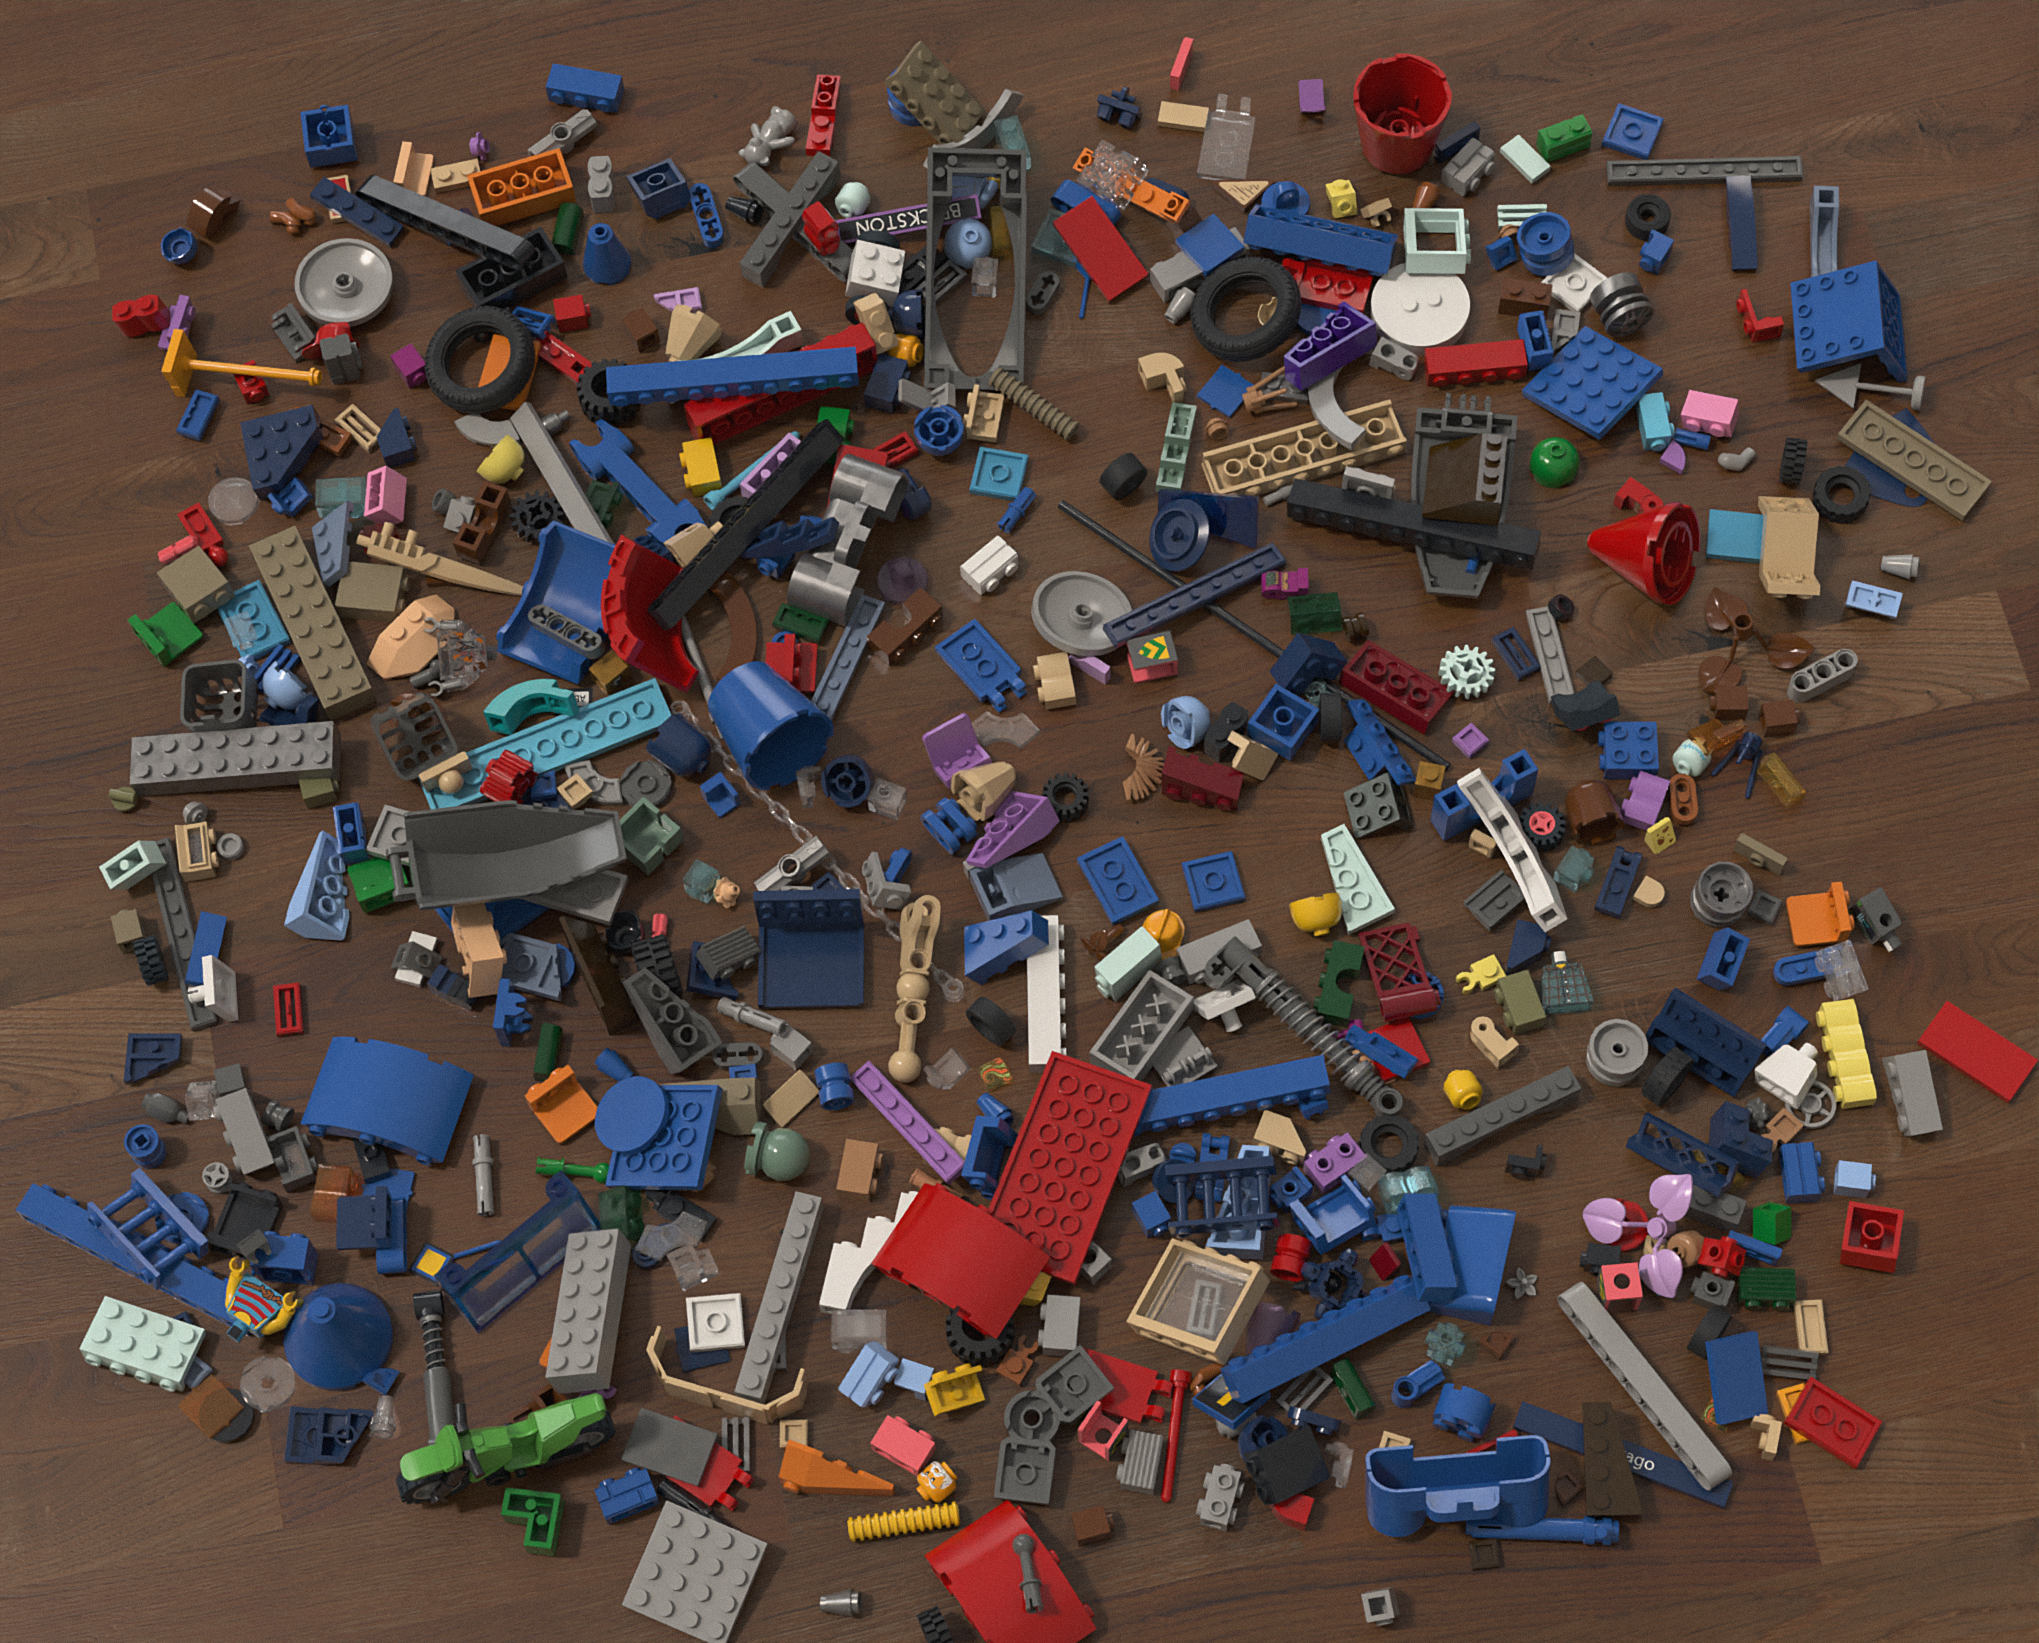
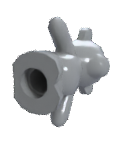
(770, 137)

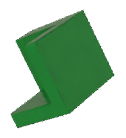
(1772, 1223)

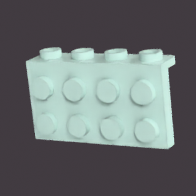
(142, 1344)

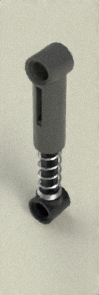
(437, 1379)

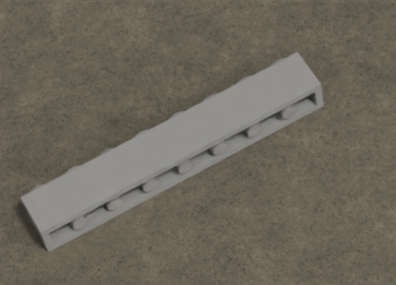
(779, 1298)

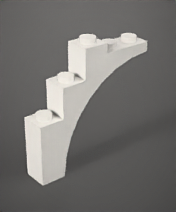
(1517, 849)
(852, 1265)

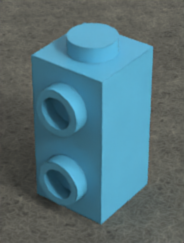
(1653, 421)

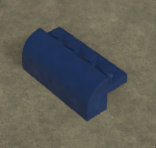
(1719, 1048)

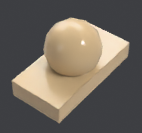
(447, 774)

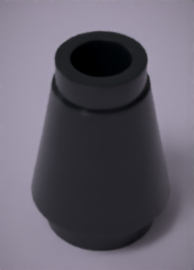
(746, 209)

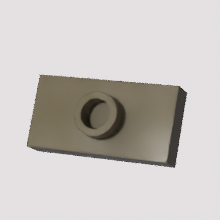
(1760, 854)

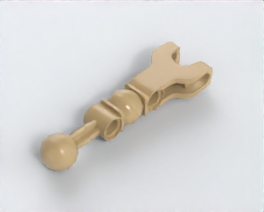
(913, 987)

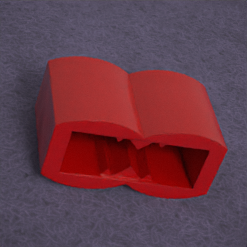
(821, 228)
(140, 316)

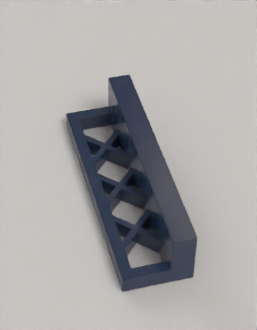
(1680, 1163)

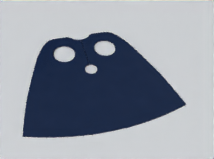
(1883, 483)

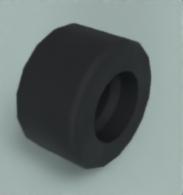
(1123, 476)

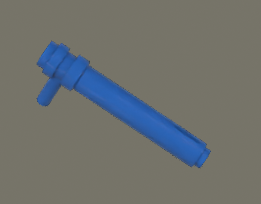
(1556, 1529)

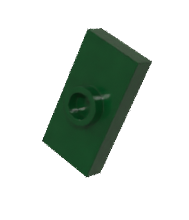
(800, 623)

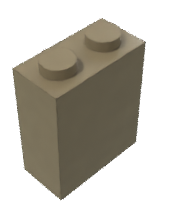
(196, 584)
(372, 592)

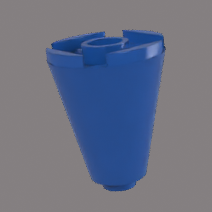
(605, 256)

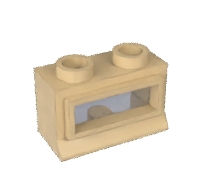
(196, 851)

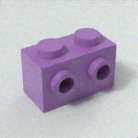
(1330, 1163)

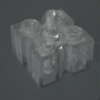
(1113, 174)

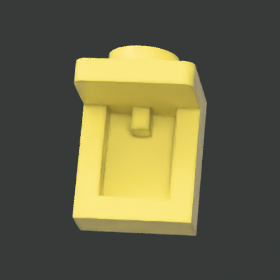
(1342, 198)

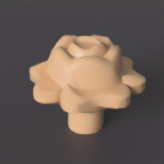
(726, 892)

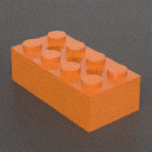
(522, 188)

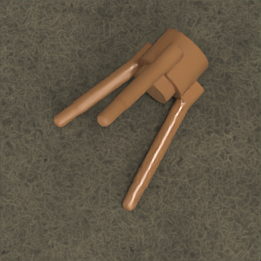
(1255, 399)

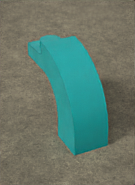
(526, 699)

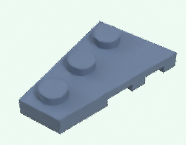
(331, 541)

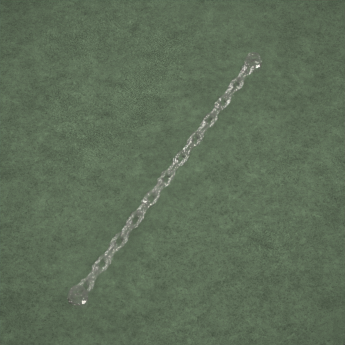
(948, 994)

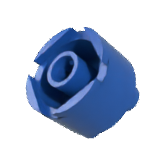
(1463, 1412)

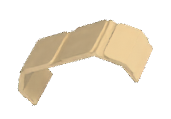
(731, 1404)

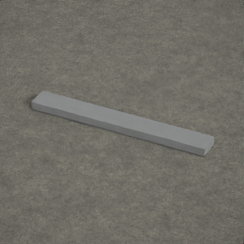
(557, 472)

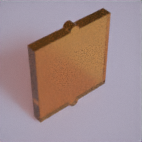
(210, 1406)

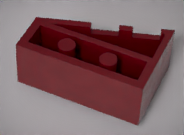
(1201, 782)

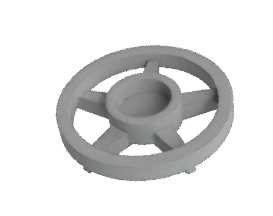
(1812, 1105)

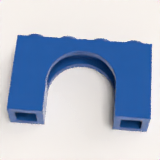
(1454, 812)

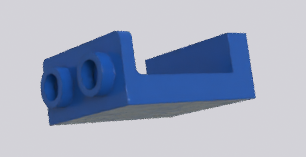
(986, 1153)
(1334, 1216)

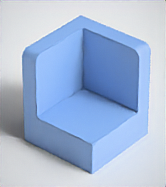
(913, 1377)

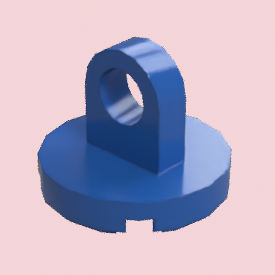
(1287, 197)

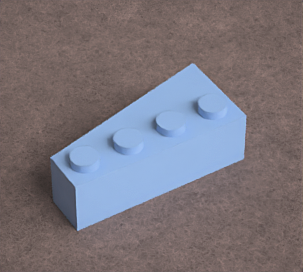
(1245, 1242)

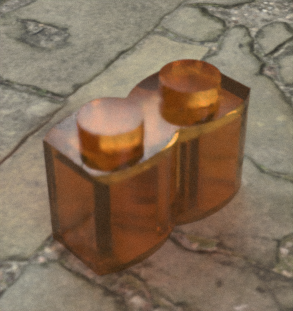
(331, 1183)

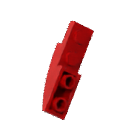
(823, 115)

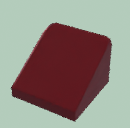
(1385, 1262)

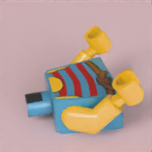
(255, 1305)

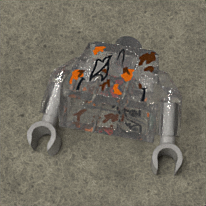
(460, 654)

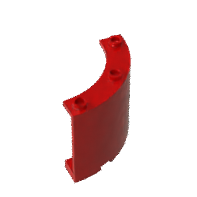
(632, 585)
(961, 1258)
(986, 1577)

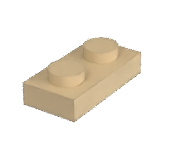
(453, 175)

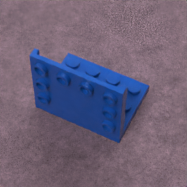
(1848, 318)

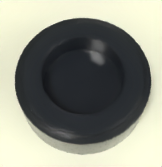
(1560, 607)

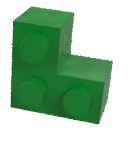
(541, 1514)

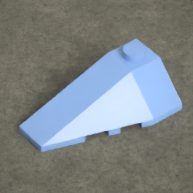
(319, 898)

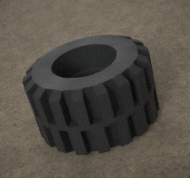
(597, 407)
(657, 958)
(977, 1351)

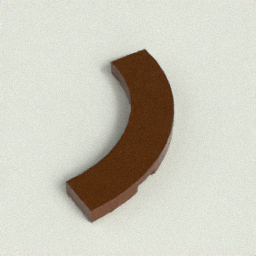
(741, 619)

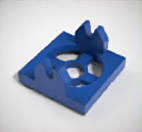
(508, 1016)

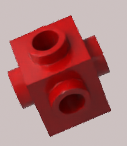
(1722, 1256)

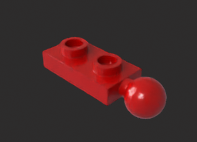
(199, 526)

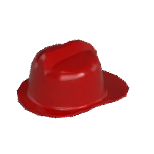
(328, 330)

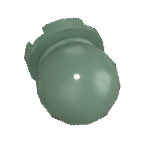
(779, 1153)

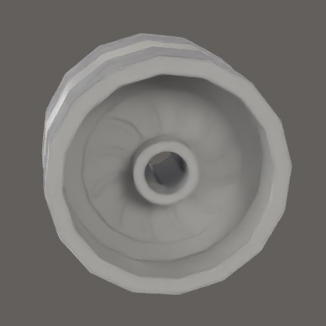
(1616, 1052)

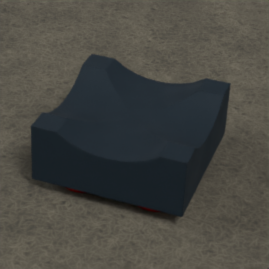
(1586, 707)

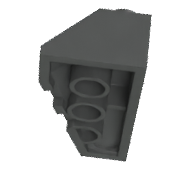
(672, 1025)

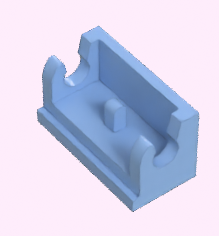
(1873, 599)

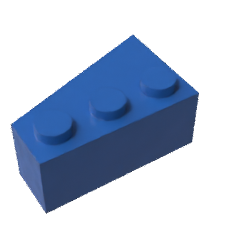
(1001, 942)

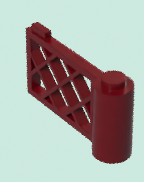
(1404, 1000)

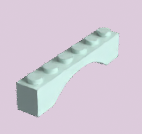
(775, 336)

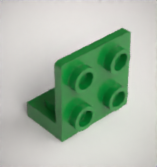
(166, 633)
(373, 883)

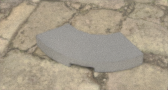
(484, 431)
(605, 790)

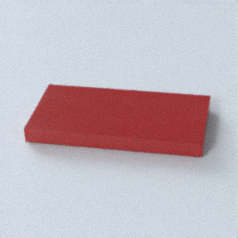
(1100, 249)
(1977, 1051)

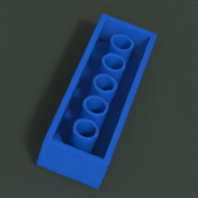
(1320, 239)

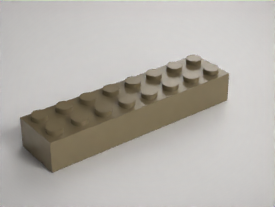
(312, 623)

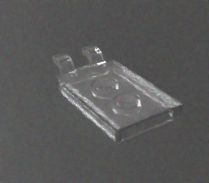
(1226, 142)

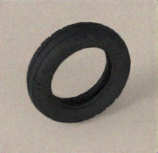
(457, 330)
(1267, 337)

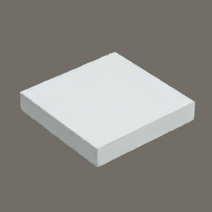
(1575, 284)
(715, 1322)

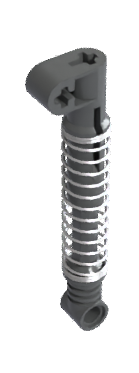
(1301, 1019)

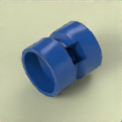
(834, 1086)
(145, 1146)

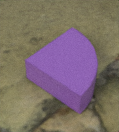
(1674, 457)

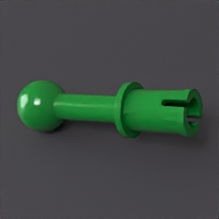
(553, 1166)

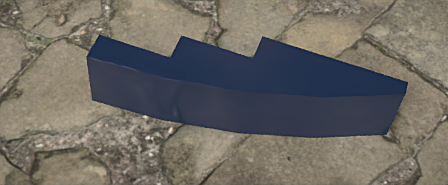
(1741, 223)
(784, 540)

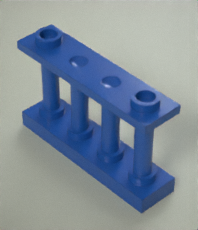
(157, 1205)

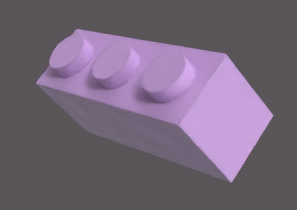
(768, 465)

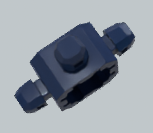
(1320, 1274)

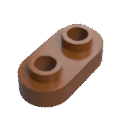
(1683, 801)

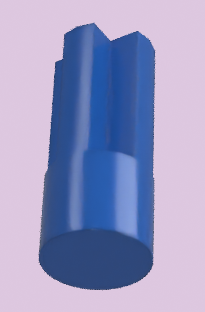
(1692, 439)

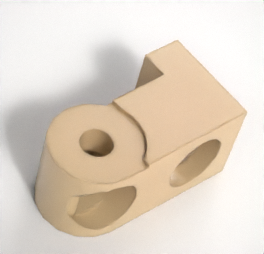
(1491, 1042)

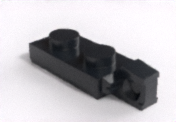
(670, 1205)

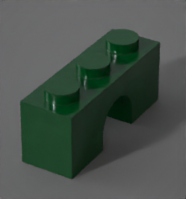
(1343, 962)

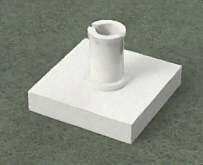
(218, 989)
(1223, 1003)

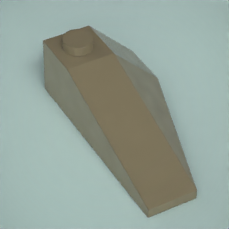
(738, 1105)

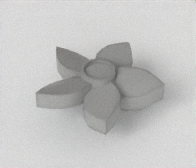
(1522, 1284)

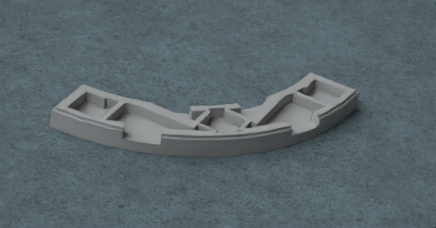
(981, 136)
(1330, 415)

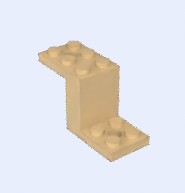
(1788, 546)

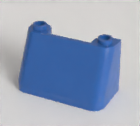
(1479, 1249)

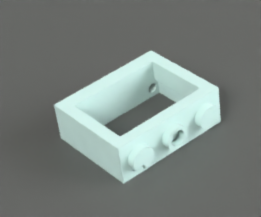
(1437, 221)

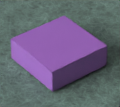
(1470, 740)

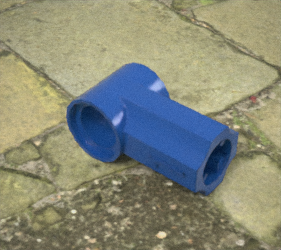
(1786, 1027)
(1417, 1383)

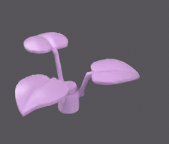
(1672, 1197)

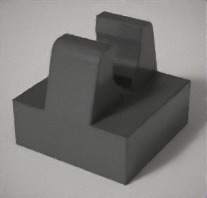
(251, 1243)

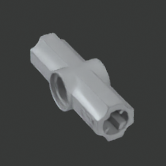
(572, 130)
(805, 857)

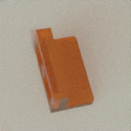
(1715, 736)

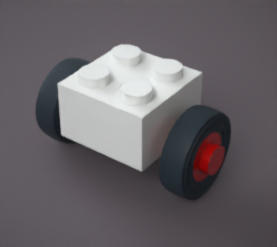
(874, 269)

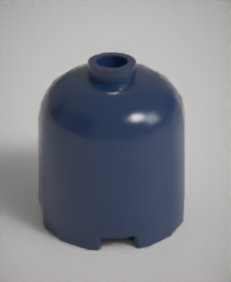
(680, 747)

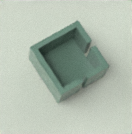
(645, 837)

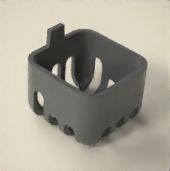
(195, 682)
(413, 737)

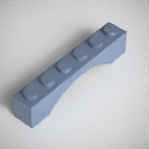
(1823, 229)

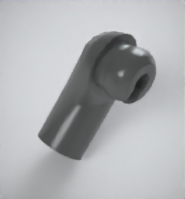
(427, 675)

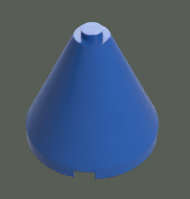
(338, 1336)

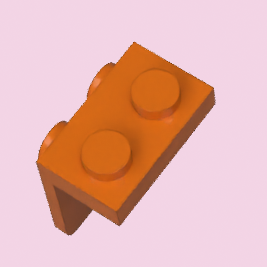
(1820, 917)
(561, 1104)

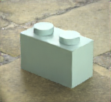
(132, 865)

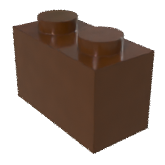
(1524, 297)

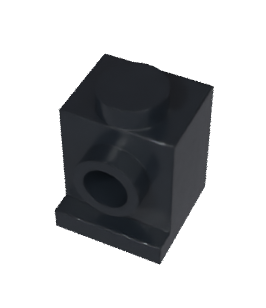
(1597, 1256)

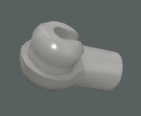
(1736, 462)

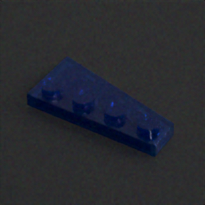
(1228, 514)

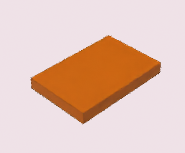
(496, 363)

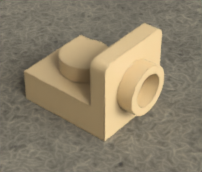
(1768, 1440)

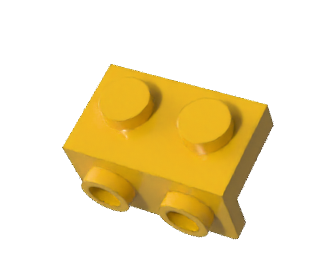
(954, 1390)

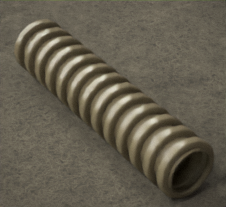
(1033, 403)

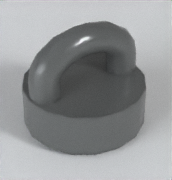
(442, 500)

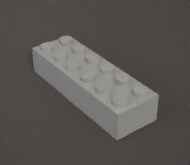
(588, 1311)

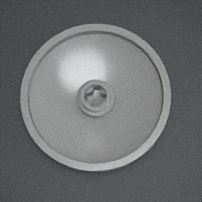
(344, 282)
(1072, 612)

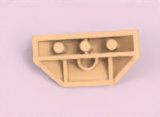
(403, 645)

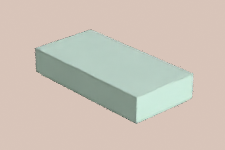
(1525, 159)

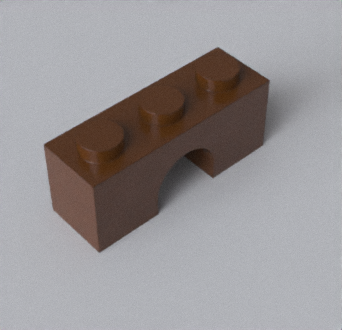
(477, 536)
(892, 643)

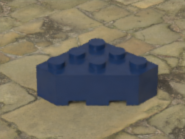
(280, 447)

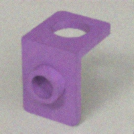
(1311, 96)

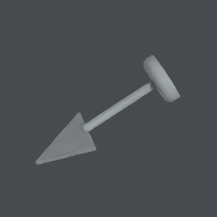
(1845, 384)

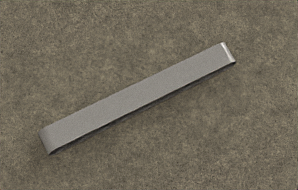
(1644, 1386)

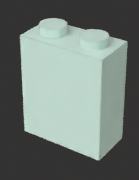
(1127, 964)

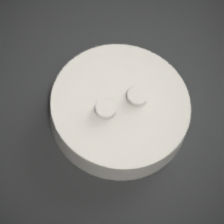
(1420, 309)

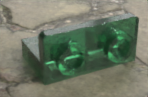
(1314, 613)

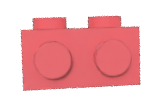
(903, 1445)

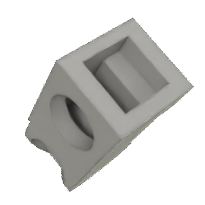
(1394, 359)
(1140, 1163)

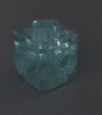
(1445, 1352)

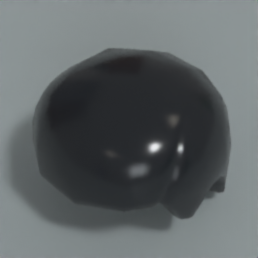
(625, 930)

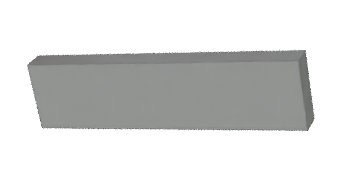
(1549, 652)

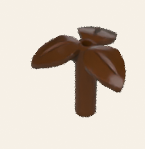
(1101, 940)

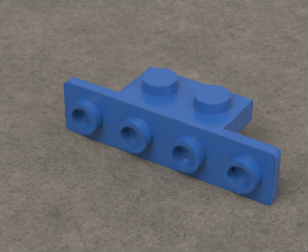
(1373, 746)

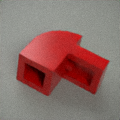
(1294, 1511)

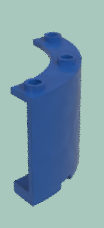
(570, 581)
(387, 1098)

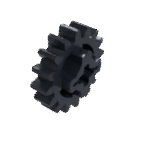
(536, 515)

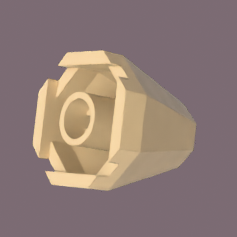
(690, 334)
(983, 788)

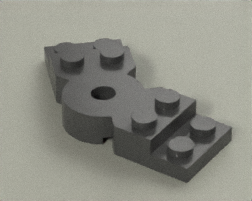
(1061, 1397)

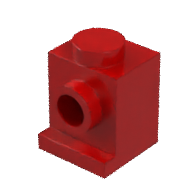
(252, 387)

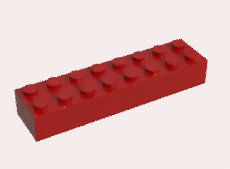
(735, 414)

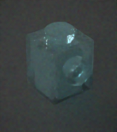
(1574, 868)
(701, 881)

